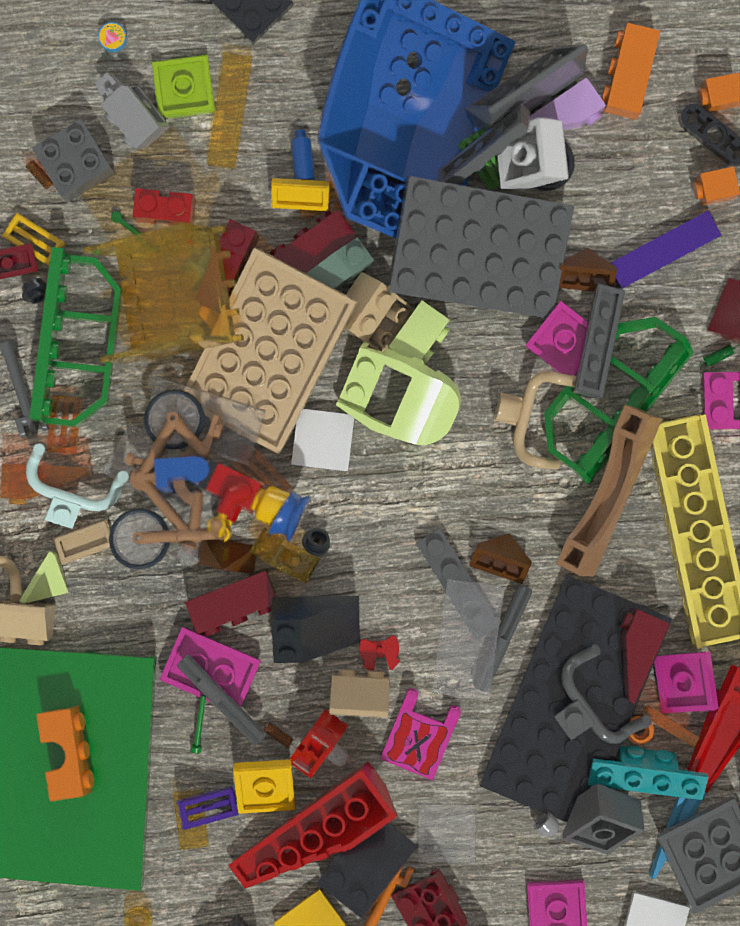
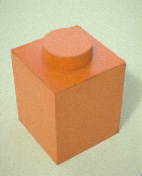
(720, 92)
(716, 186)

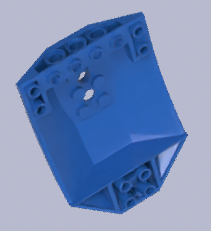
(375, 134)

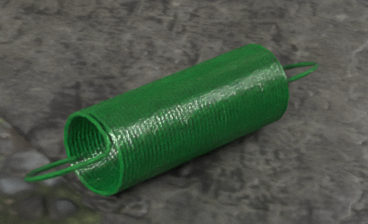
(718, 355)

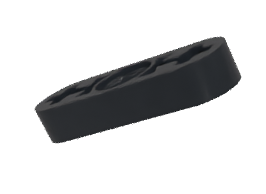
(693, 128)

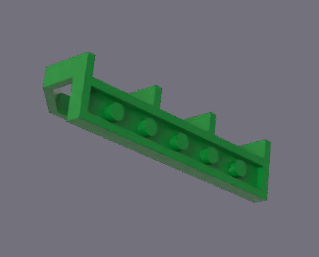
(49, 348)
(641, 397)

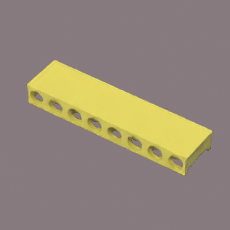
(698, 529)

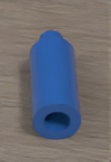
(302, 156)

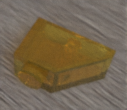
(285, 555)

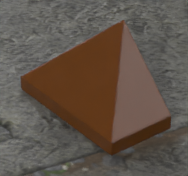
(586, 270)
(227, 555)
(502, 558)

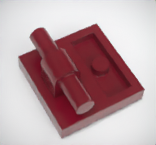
(430, 902)

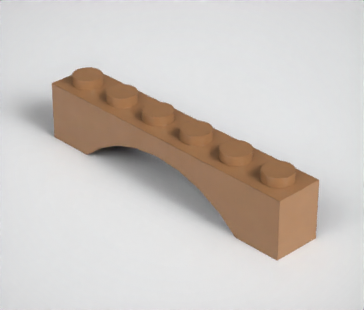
(629, 448)

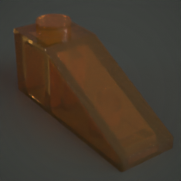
(16, 486)

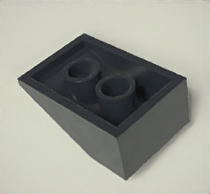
(313, 626)
(367, 870)

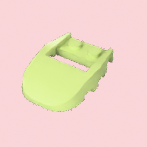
(425, 409)

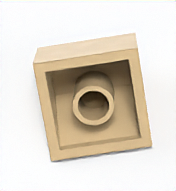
(26, 621)
(359, 693)

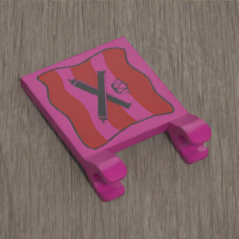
(418, 740)

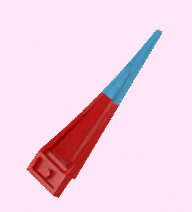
(713, 751)

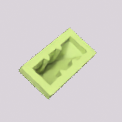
(48, 580)

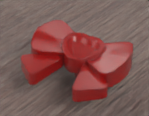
(379, 648)

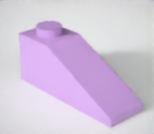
(574, 107)

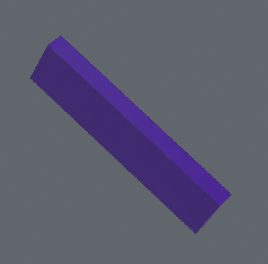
(665, 249)

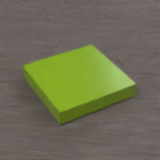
(183, 86)

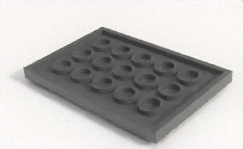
(479, 247)

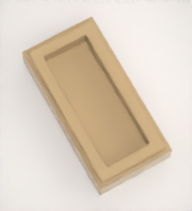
(83, 541)

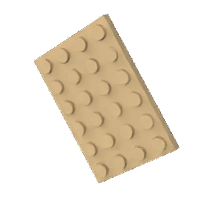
(288, 338)

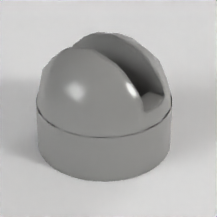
(546, 824)

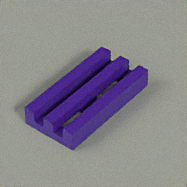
(183, 813)

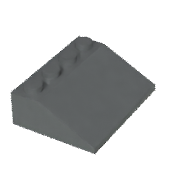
(531, 85)

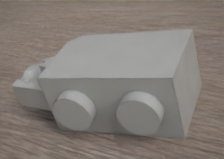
(131, 112)

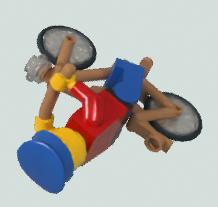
(142, 536)

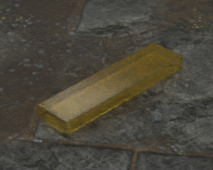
(229, 111)

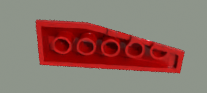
(322, 828)

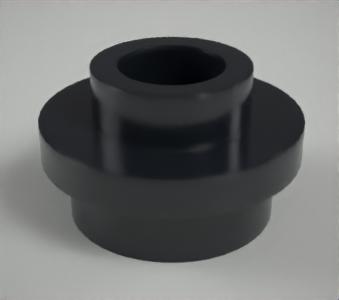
(34, 291)
(318, 536)

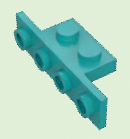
(648, 773)

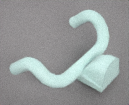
(66, 505)

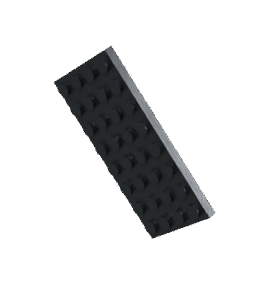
(533, 754)

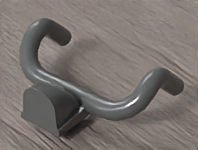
(580, 716)

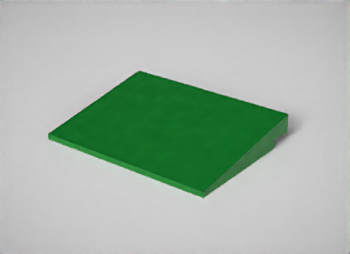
(88, 837)

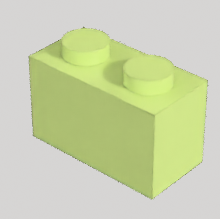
(420, 333)

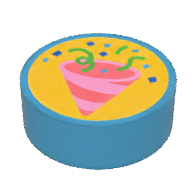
(112, 37)

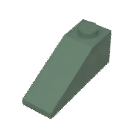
(343, 265)

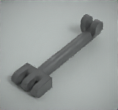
(7, 350)

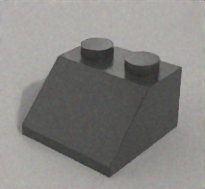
(604, 819)

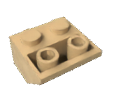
(377, 314)

